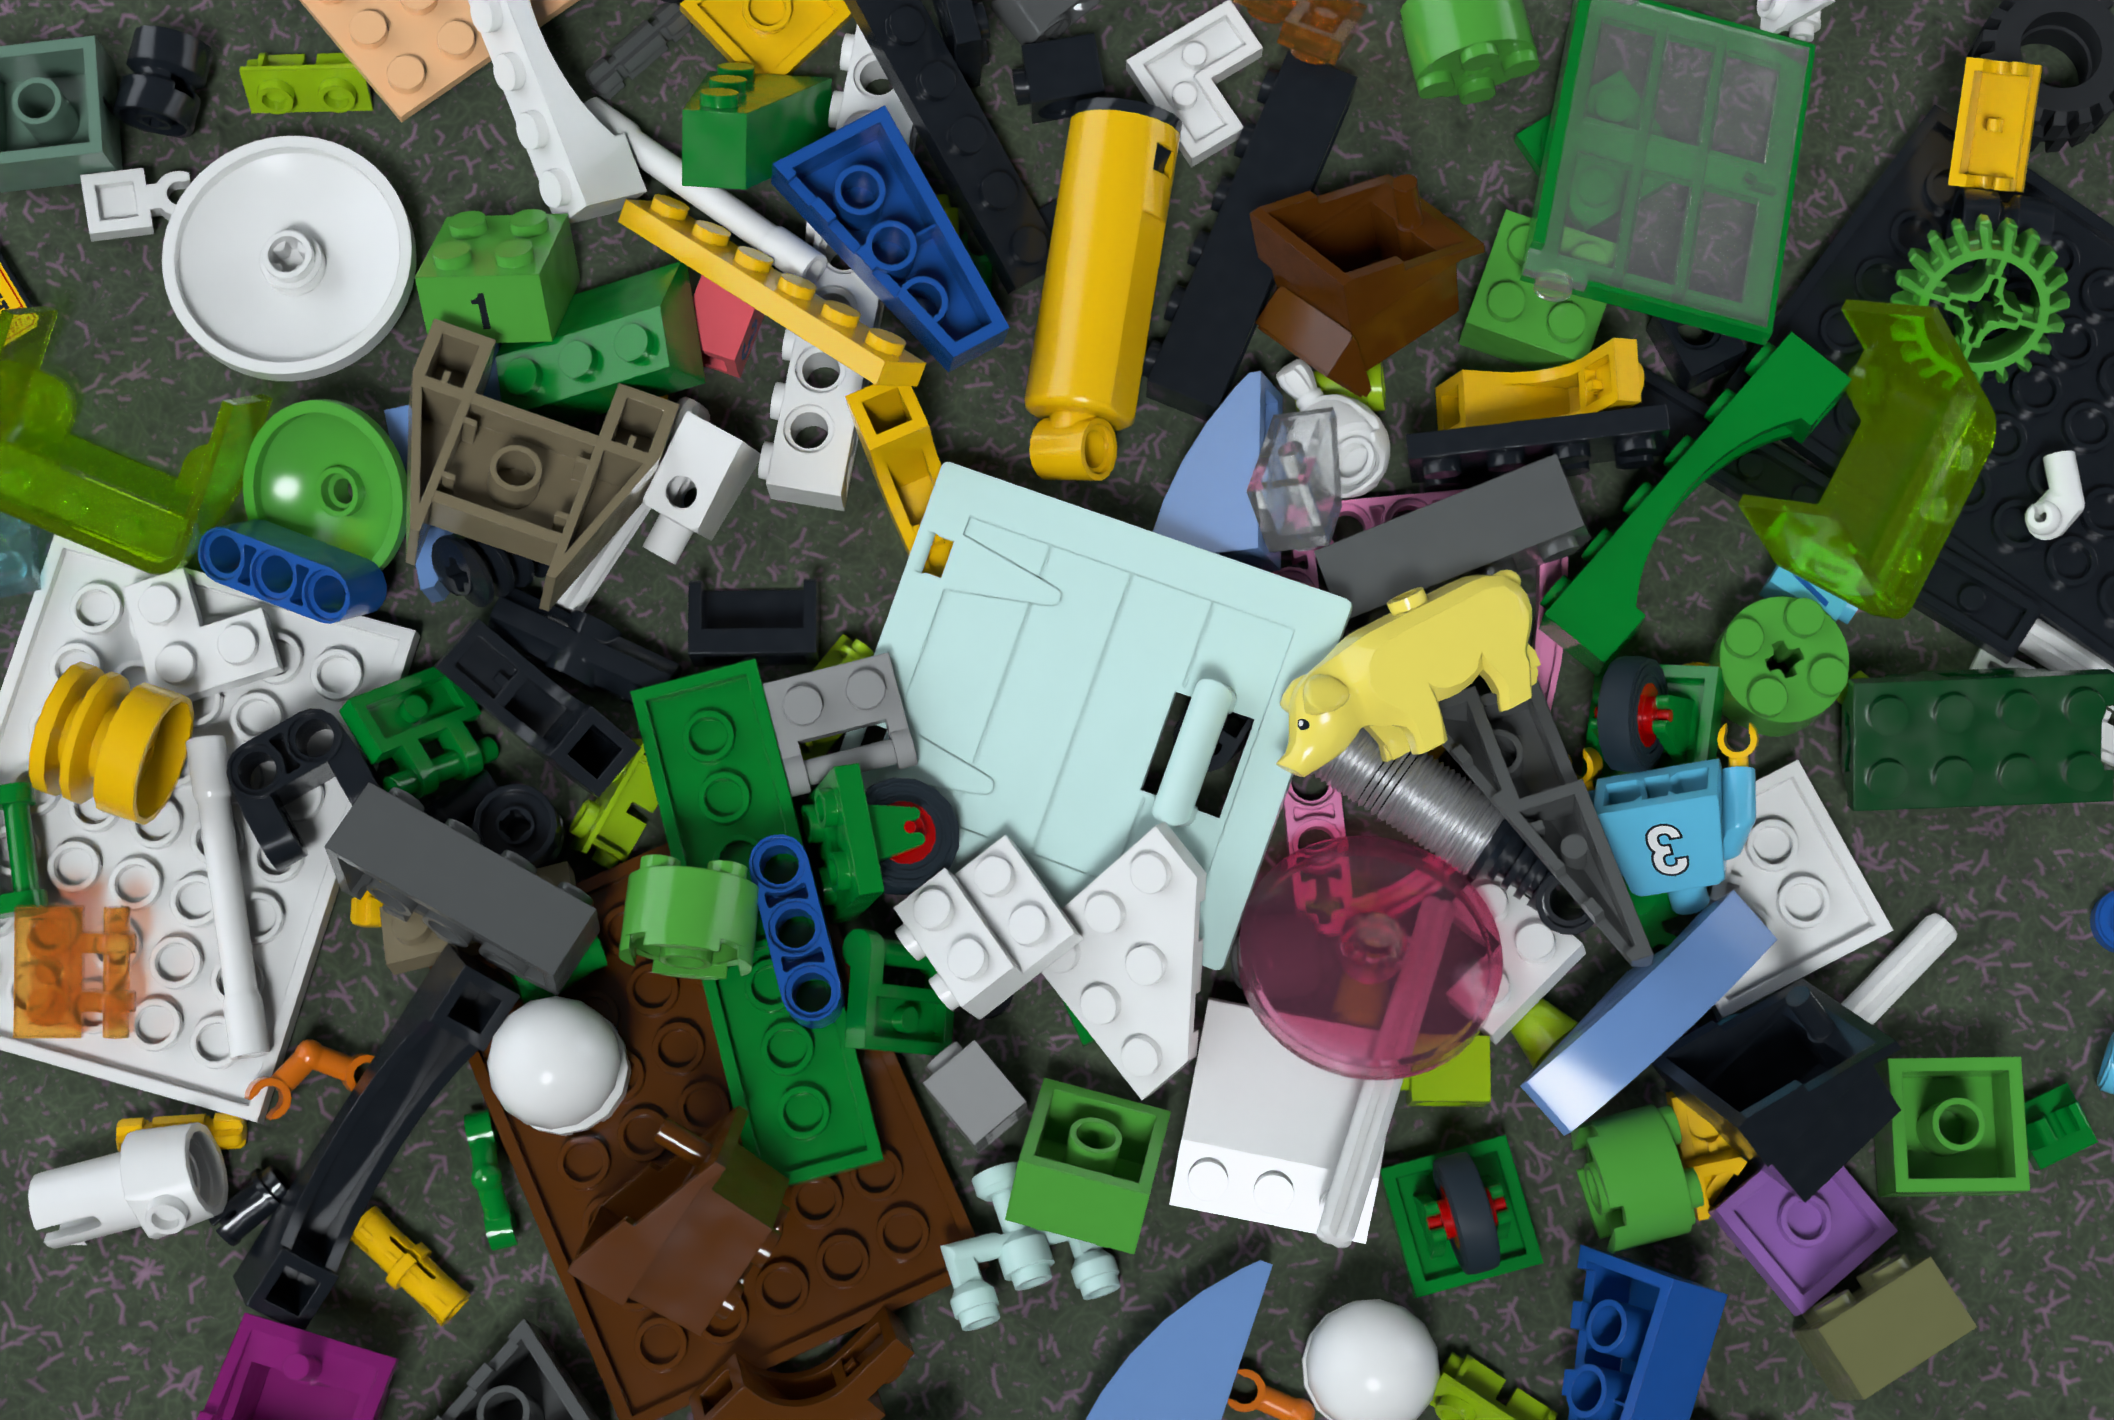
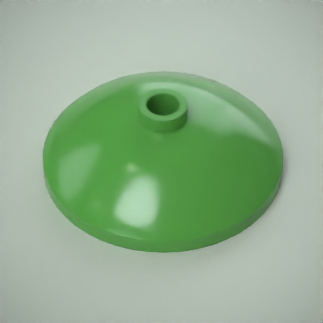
(302, 475)

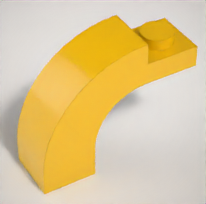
(1595, 383)
(901, 459)

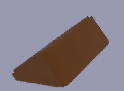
(1315, 340)

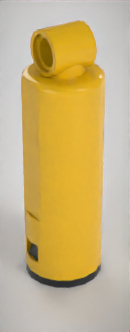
(1099, 284)

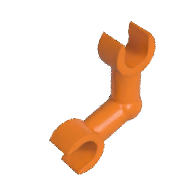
(307, 1057)
(1273, 1401)

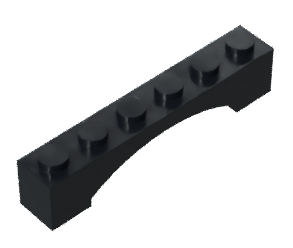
(308, 1233)

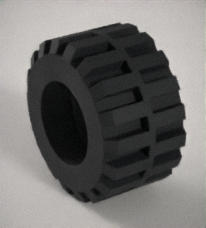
(2082, 33)

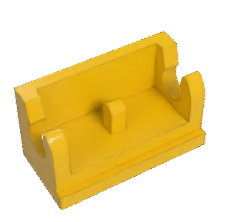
(1995, 124)

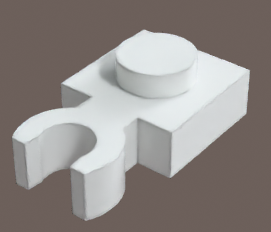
(123, 205)

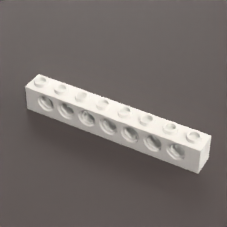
(824, 473)

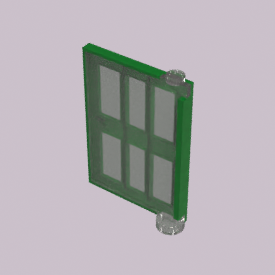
(1670, 166)

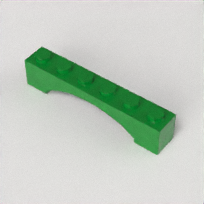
(1784, 398)

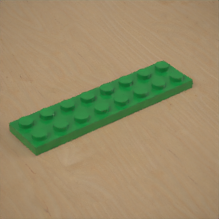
(717, 798)

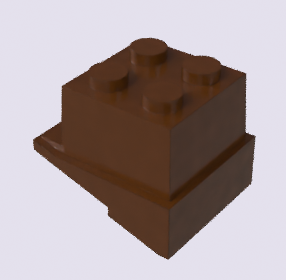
(1367, 259)
(686, 1229)

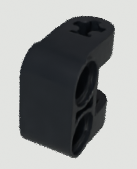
(294, 777)

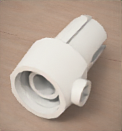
(156, 1181)

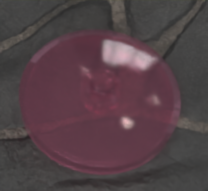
(1369, 957)

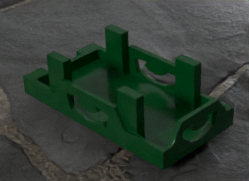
(1976, 738)

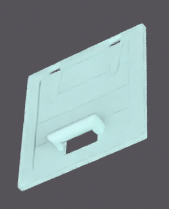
(1053, 670)

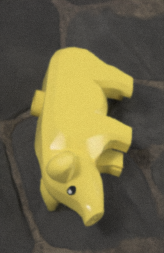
(1405, 663)

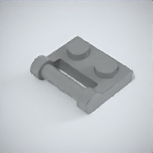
(836, 703)

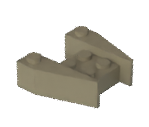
(517, 474)

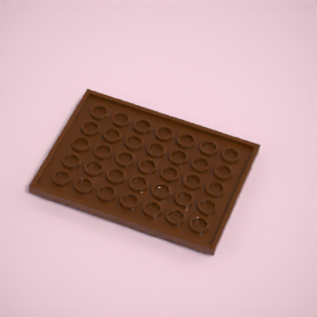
(843, 1247)

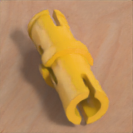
(409, 1266)

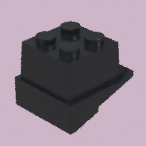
(1787, 1084)

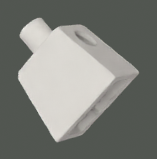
(701, 459)

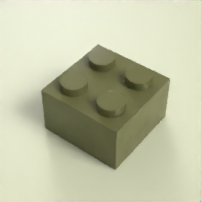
(1883, 1327)

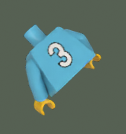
(1677, 822)

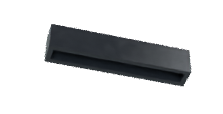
(1230, 283)

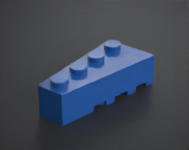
(890, 229)
(1638, 1341)

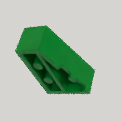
(747, 122)

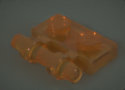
(51, 971)

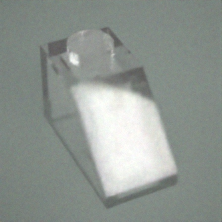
(1298, 481)

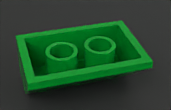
(617, 333)

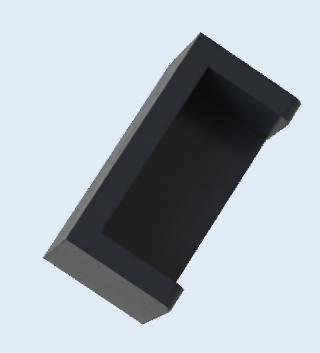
(754, 624)

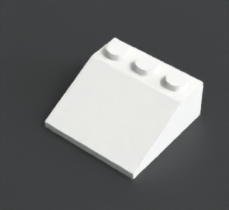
(1262, 1128)

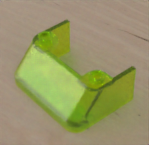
(1903, 472)
(95, 492)

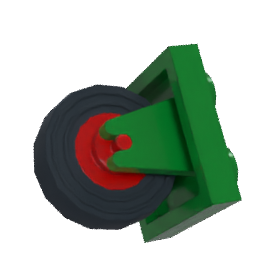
(1654, 715)
(875, 838)
(1460, 1216)

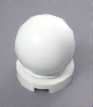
(558, 1066)
(1370, 1363)

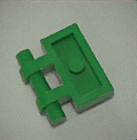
(411, 713)

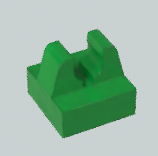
(2055, 1127)

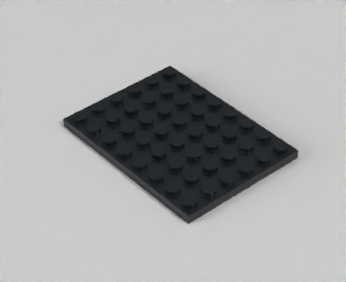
(2051, 409)

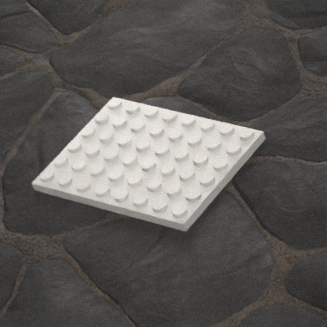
(160, 867)

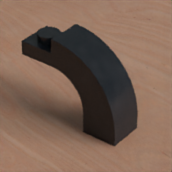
(536, 709)

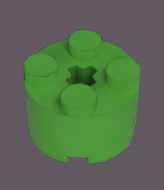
(1467, 46)
(1791, 633)
(690, 918)
(1636, 1177)

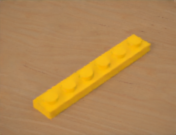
(780, 296)

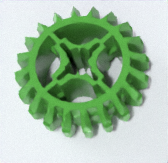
(1993, 251)

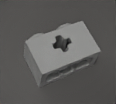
(974, 1094)

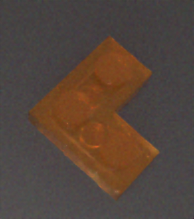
(1312, 28)

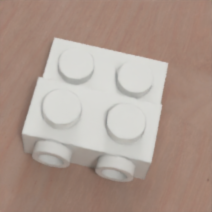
(985, 928)

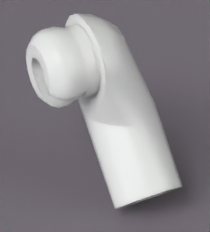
(2061, 502)

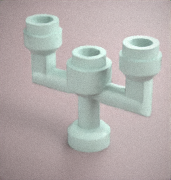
(1021, 1254)

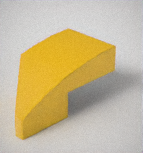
(1705, 1152)

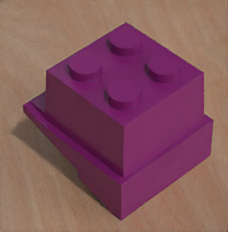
(297, 1376)

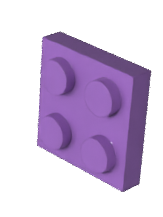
(1798, 1244)

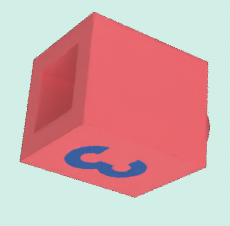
(724, 327)

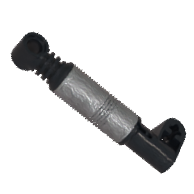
(1437, 812)

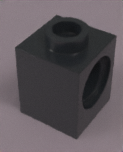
(1058, 76)
(1690, 363)

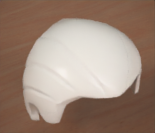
(1361, 434)

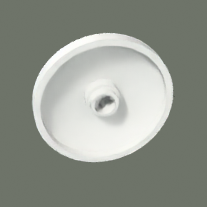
(289, 258)

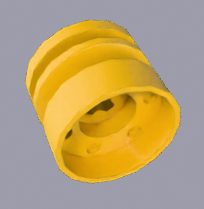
(111, 743)

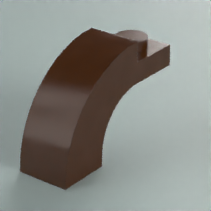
(834, 1390)

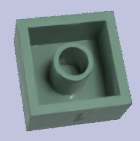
(57, 113)

